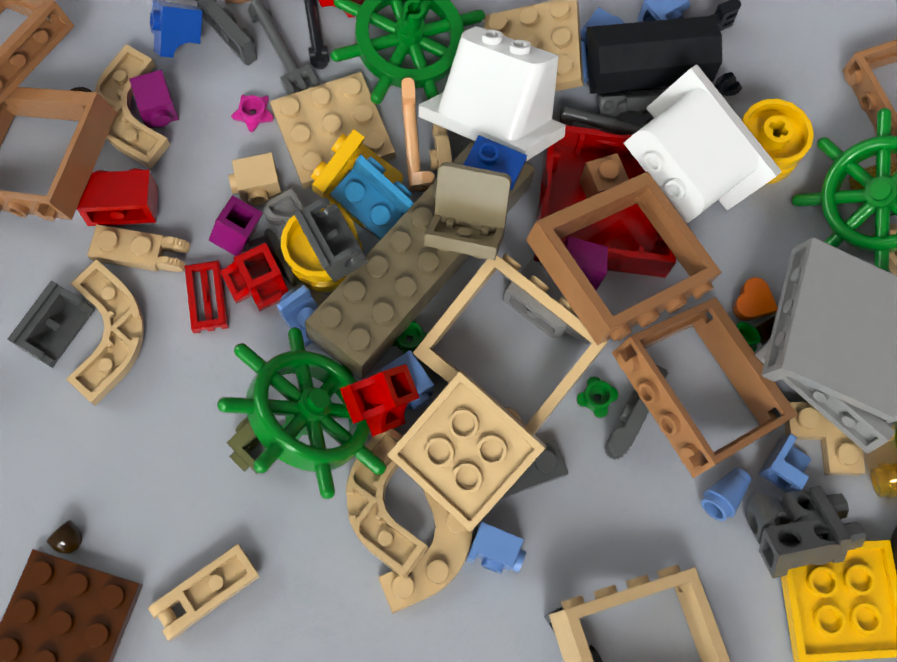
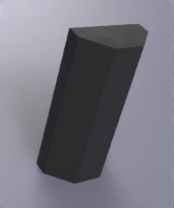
(651, 53)

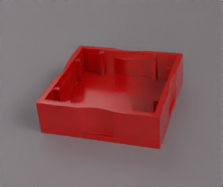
(628, 234)

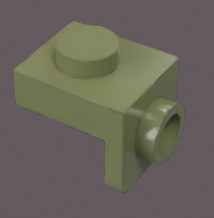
(242, 444)

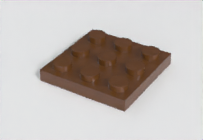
(65, 613)

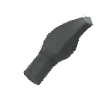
(275, 248)

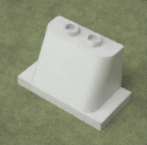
(499, 92)
(700, 148)

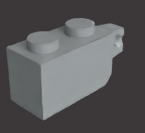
(533, 310)

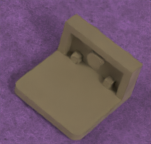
(469, 211)

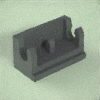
(331, 238)
(51, 324)

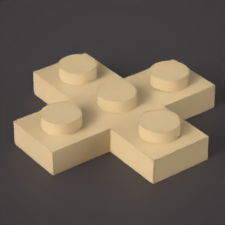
(839, 452)

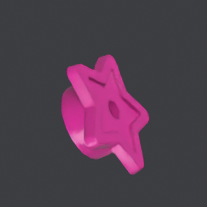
(251, 103)

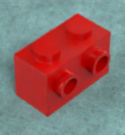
(119, 198)

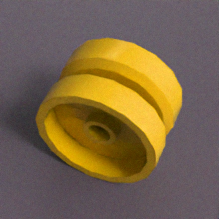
(781, 131)
(303, 259)

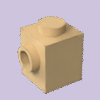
(255, 179)

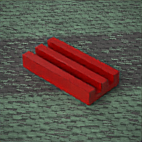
(209, 323)

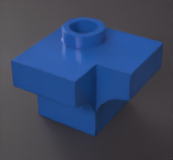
(174, 26)
(496, 157)

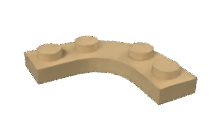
(127, 132)
(121, 334)
(370, 515)
(435, 567)

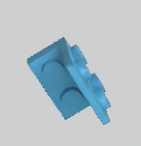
(372, 197)

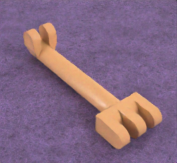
(417, 179)

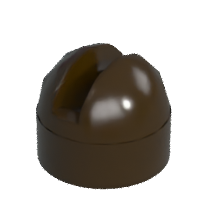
(66, 538)

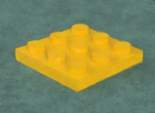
(844, 606)

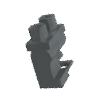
(805, 529)

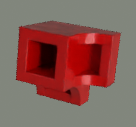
(255, 276)
(381, 399)

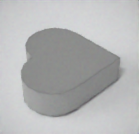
(281, 207)

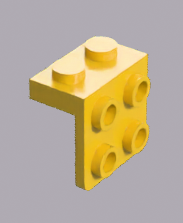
(346, 151)

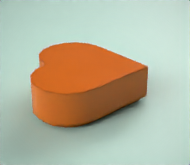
(754, 300)

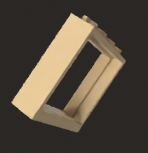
(537, 290)
(690, 595)

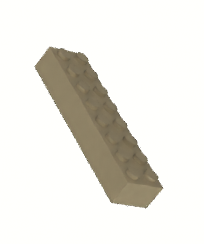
(393, 288)

